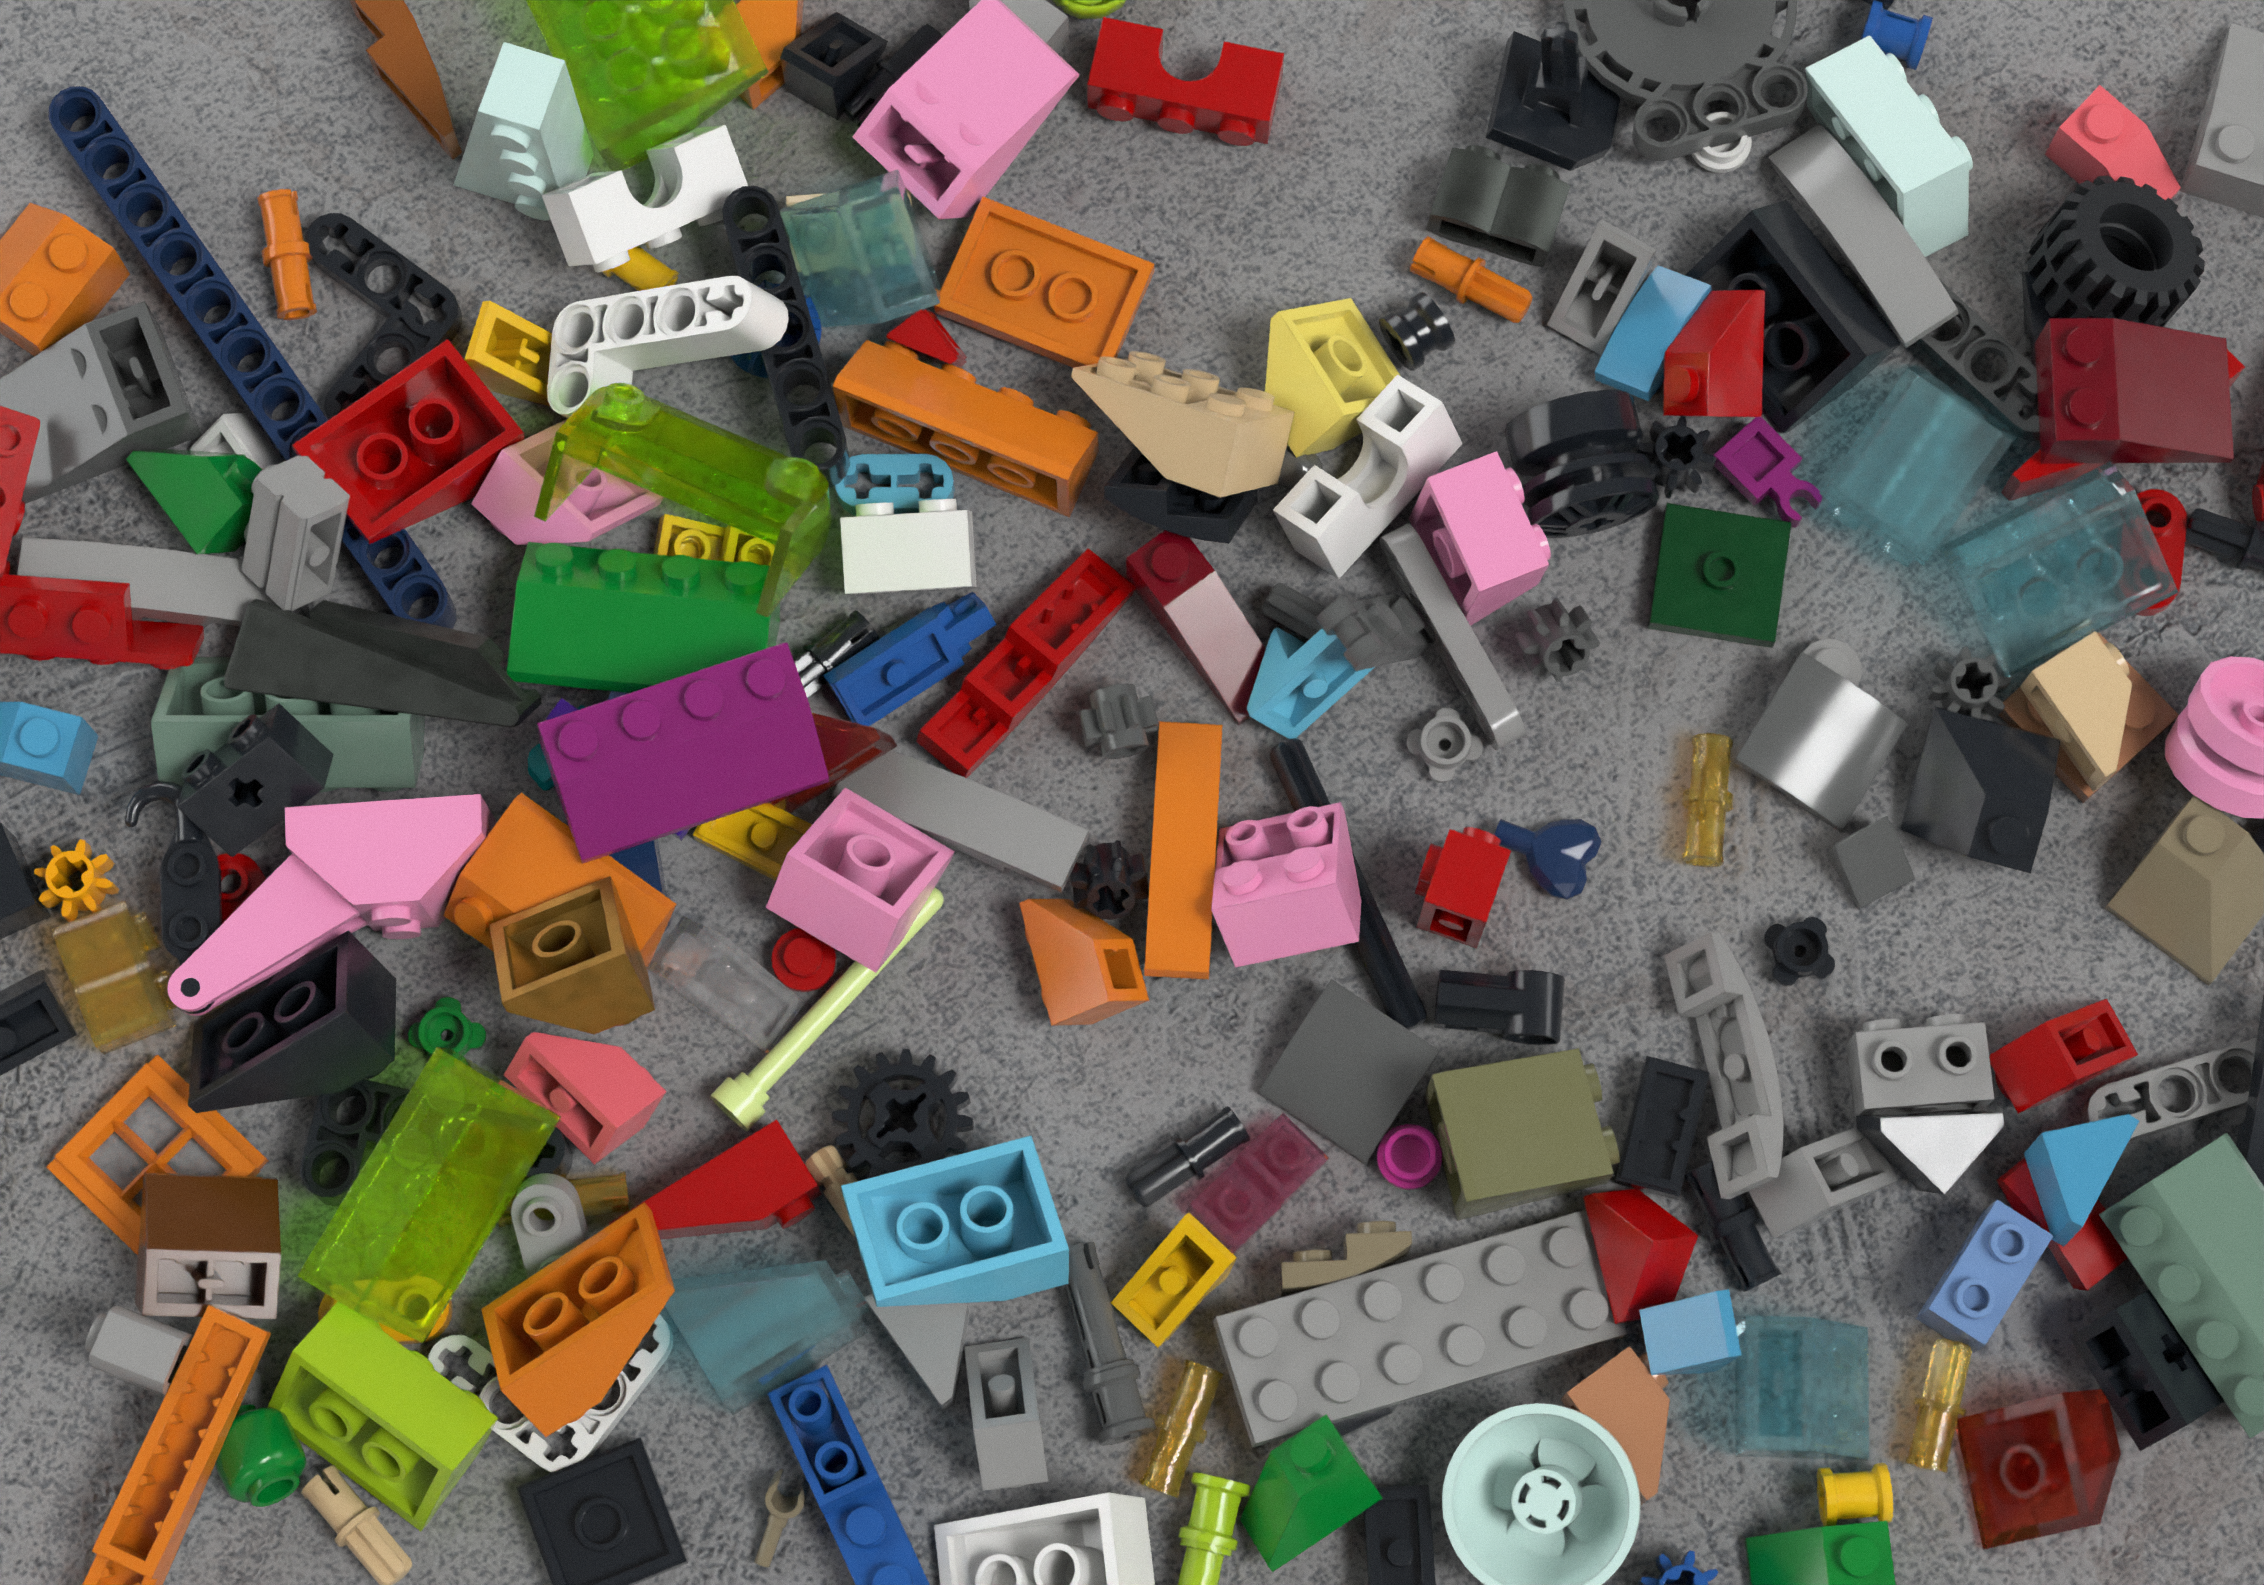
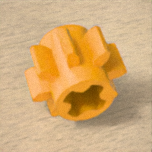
(57, 878)

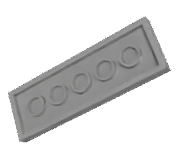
(1417, 1327)

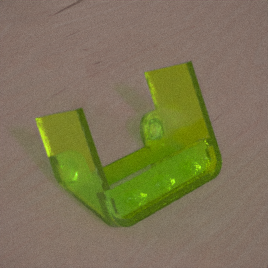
(699, 468)

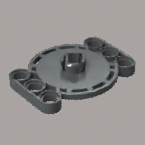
(1681, 65)

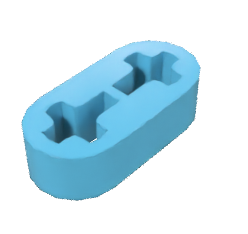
(895, 470)

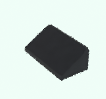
(31, 1021)

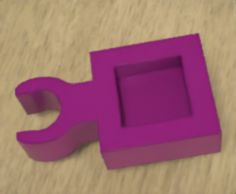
(1763, 465)

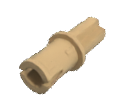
(357, 1527)

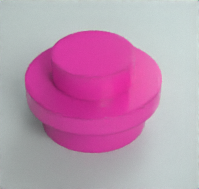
(1409, 1157)

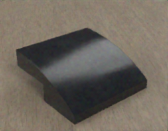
(1174, 506)

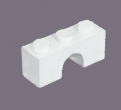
(602, 219)
(1403, 444)

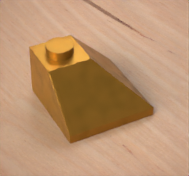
(573, 962)

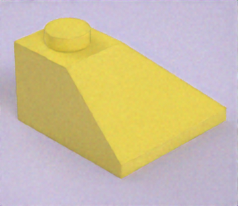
(1326, 371)

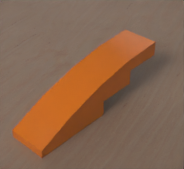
(1183, 850)

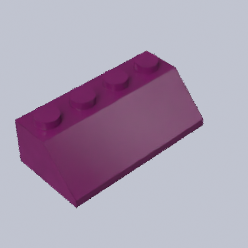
(683, 752)

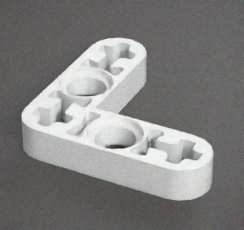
(590, 1428)

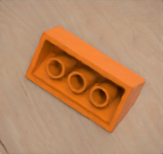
(969, 426)

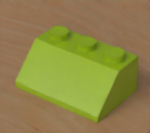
(381, 1413)

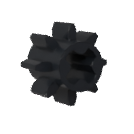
(1677, 440)
(1109, 881)

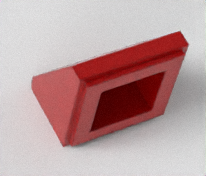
(928, 335)

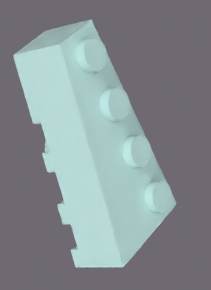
(526, 133)

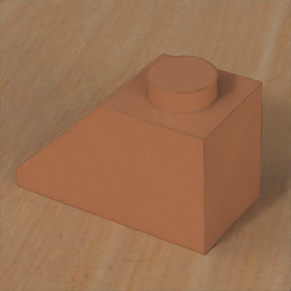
(1631, 1408)

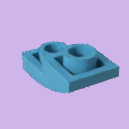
(1646, 330)

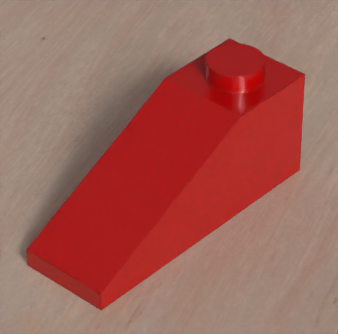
(738, 1190)

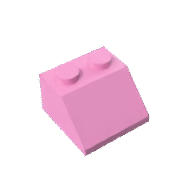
(1480, 535)
(858, 879)

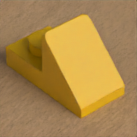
(1174, 1280)

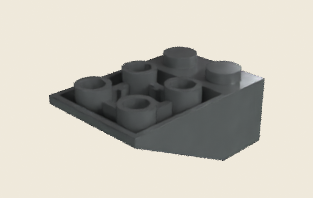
(99, 400)

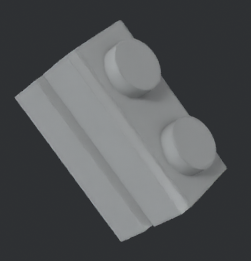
(294, 532)

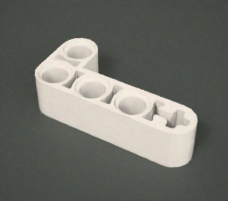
(675, 324)

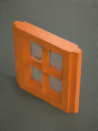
(142, 1132)

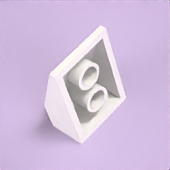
(1056, 1543)

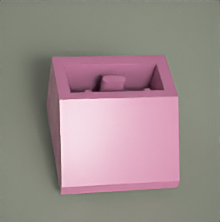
(1286, 885)

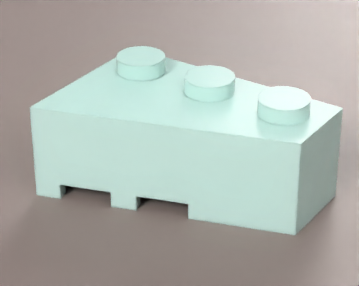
(1894, 141)

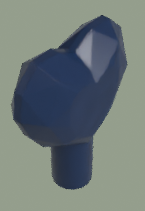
(1554, 853)

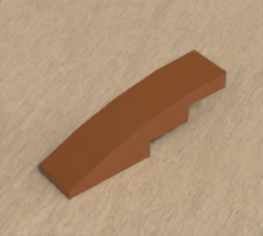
(407, 67)

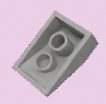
(2229, 143)

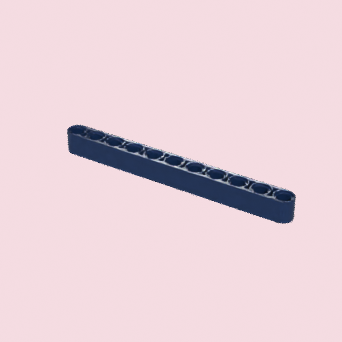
(229, 339)

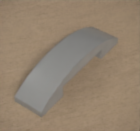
(1865, 233)
(1739, 1059)

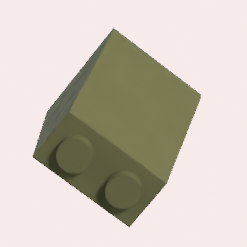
(1520, 1131)

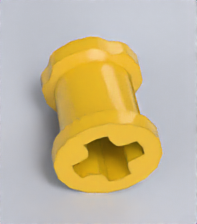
(1854, 1494)

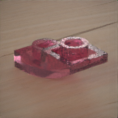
(1258, 1183)

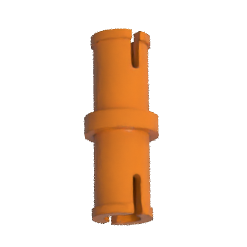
(287, 254)

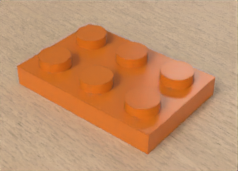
(1043, 286)

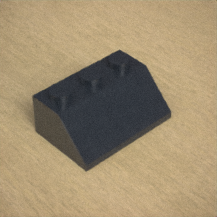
(1816, 322)

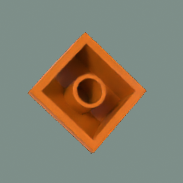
(53, 278)

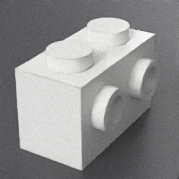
(908, 550)

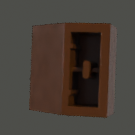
(208, 1245)

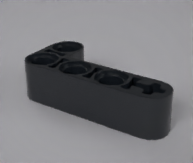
(357, 1141)

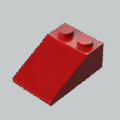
(413, 444)

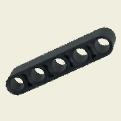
(801, 362)

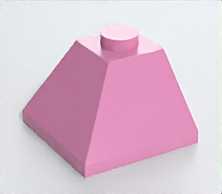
(594, 507)

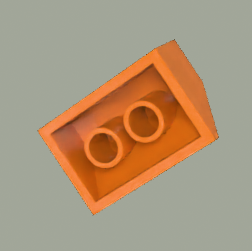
(534, 860)

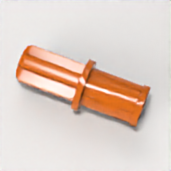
(1470, 280)

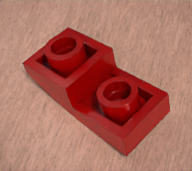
(2088, 1254)

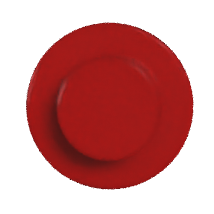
(803, 961)

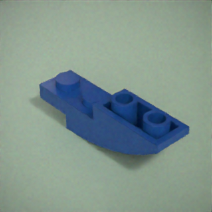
(846, 1481)

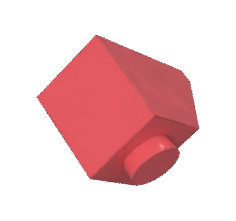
(2111, 141)
(589, 1084)

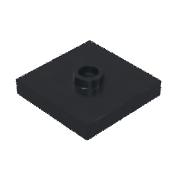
(603, 1520)

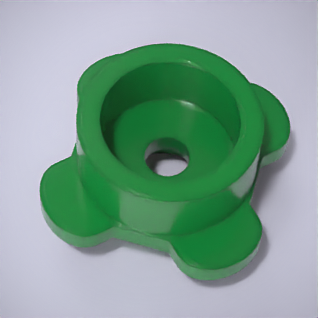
(447, 1016)

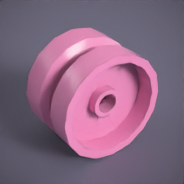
(2220, 738)

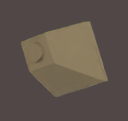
(2195, 890)

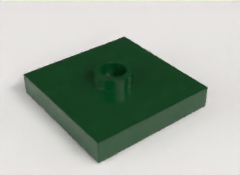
(1719, 575)

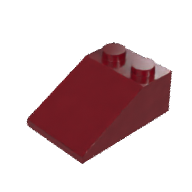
(2131, 393)

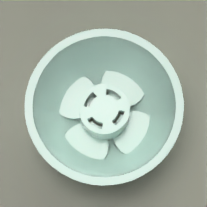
(1507, 1516)

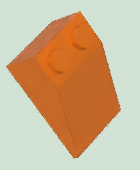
(579, 1321)

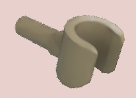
(780, 1509)

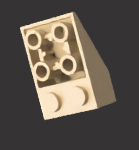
(1190, 423)

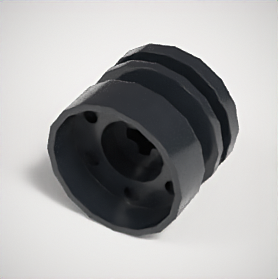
(1581, 463)

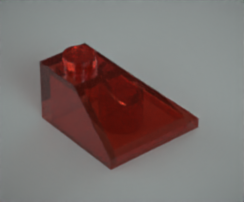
(2039, 1465)

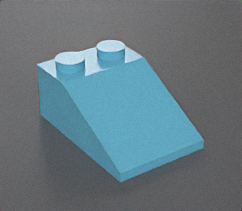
(960, 1229)

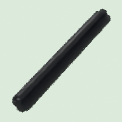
(1375, 941)

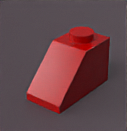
(1718, 358)
(2061, 1055)

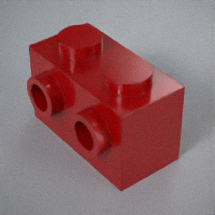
(1461, 884)

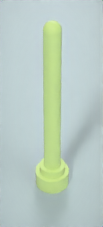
(746, 1094)

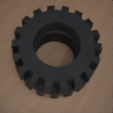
(2116, 254)

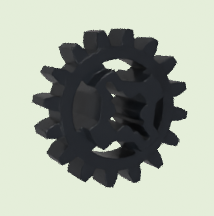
(924, 1099)

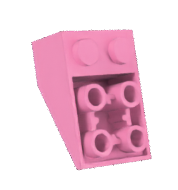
(966, 109)

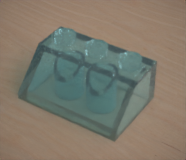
(2059, 568)

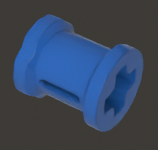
(1897, 33)

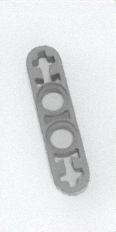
(1452, 637)
(2197, 1073)

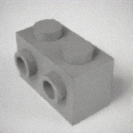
(1920, 1067)

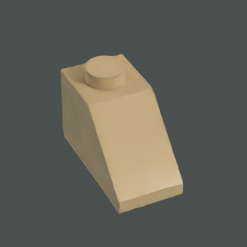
(2084, 704)

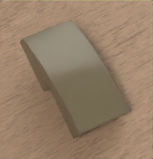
(1370, 1249)

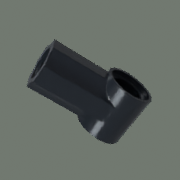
(1519, 1006)

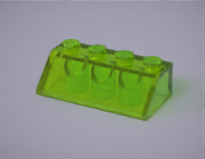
(429, 1195)

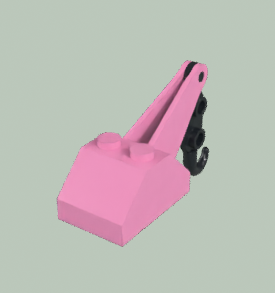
(347, 870)

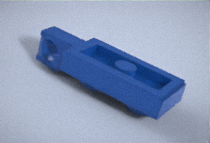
(908, 659)

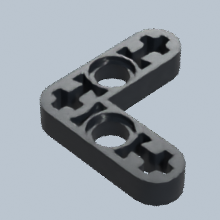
(404, 326)

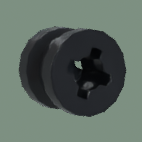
(1416, 331)

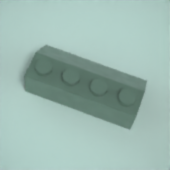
(199, 714)
(2202, 1256)

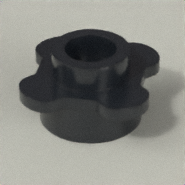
(1809, 935)

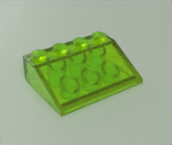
(648, 66)

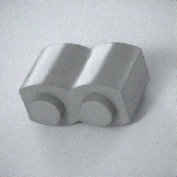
(136, 1349)

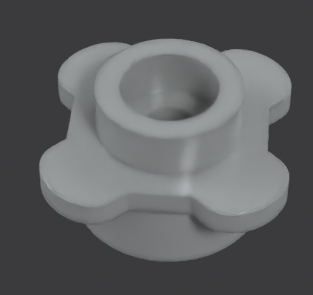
(1444, 727)

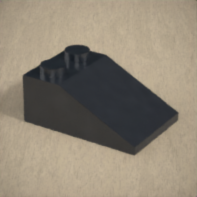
(297, 1032)

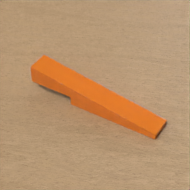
(178, 1453)

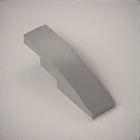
(162, 581)
(972, 817)

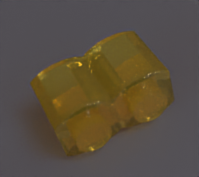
(116, 976)

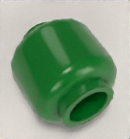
(260, 1457)

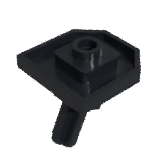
(1551, 101)

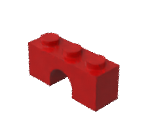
(1230, 102)

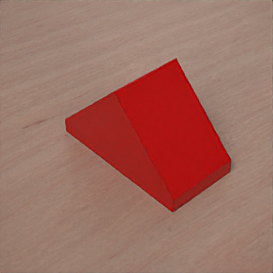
(1638, 1250)

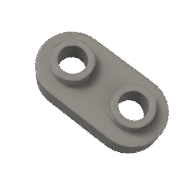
(543, 1240)

